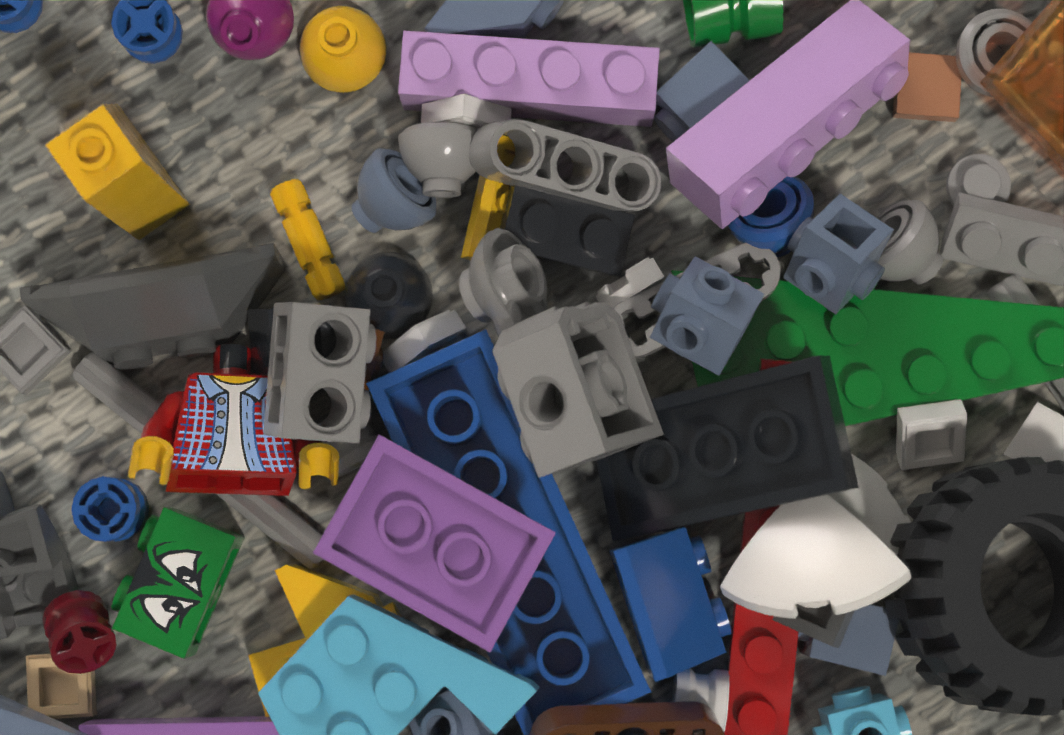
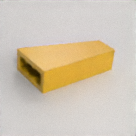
(117, 171)

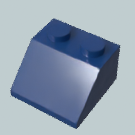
(670, 602)

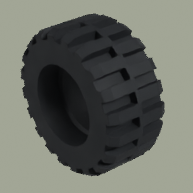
(943, 600)

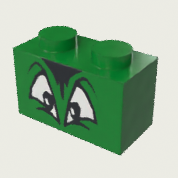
(176, 581)

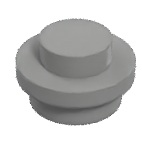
(979, 176)

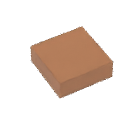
(930, 89)

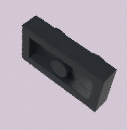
(568, 230)

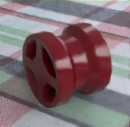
(71, 646)

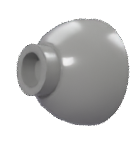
(985, 42)
(438, 156)
(913, 244)

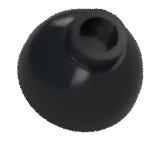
(393, 290)

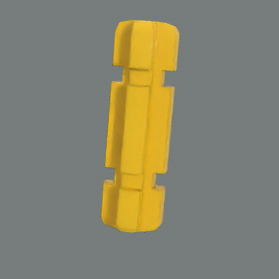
(307, 239)

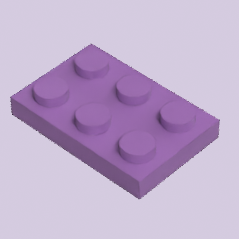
(434, 543)

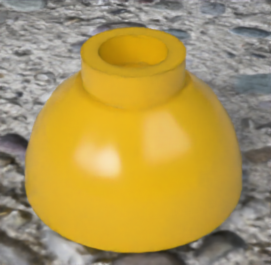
(342, 49)

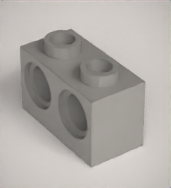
(300, 371)

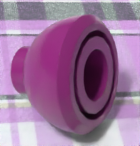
(250, 26)

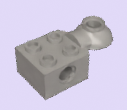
(559, 367)

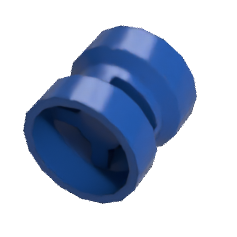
(124, 509)

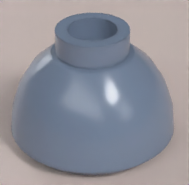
(390, 195)

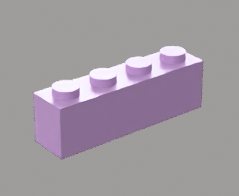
(532, 76)
(789, 113)

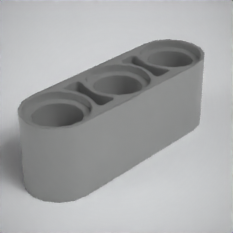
(593, 165)

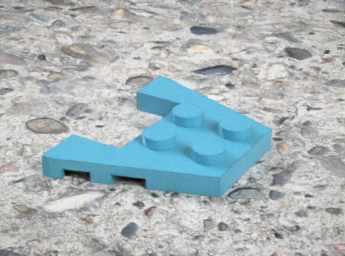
(378, 672)

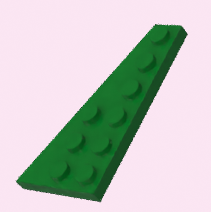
(903, 346)

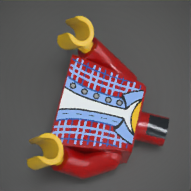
(215, 438)

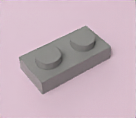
(1005, 239)

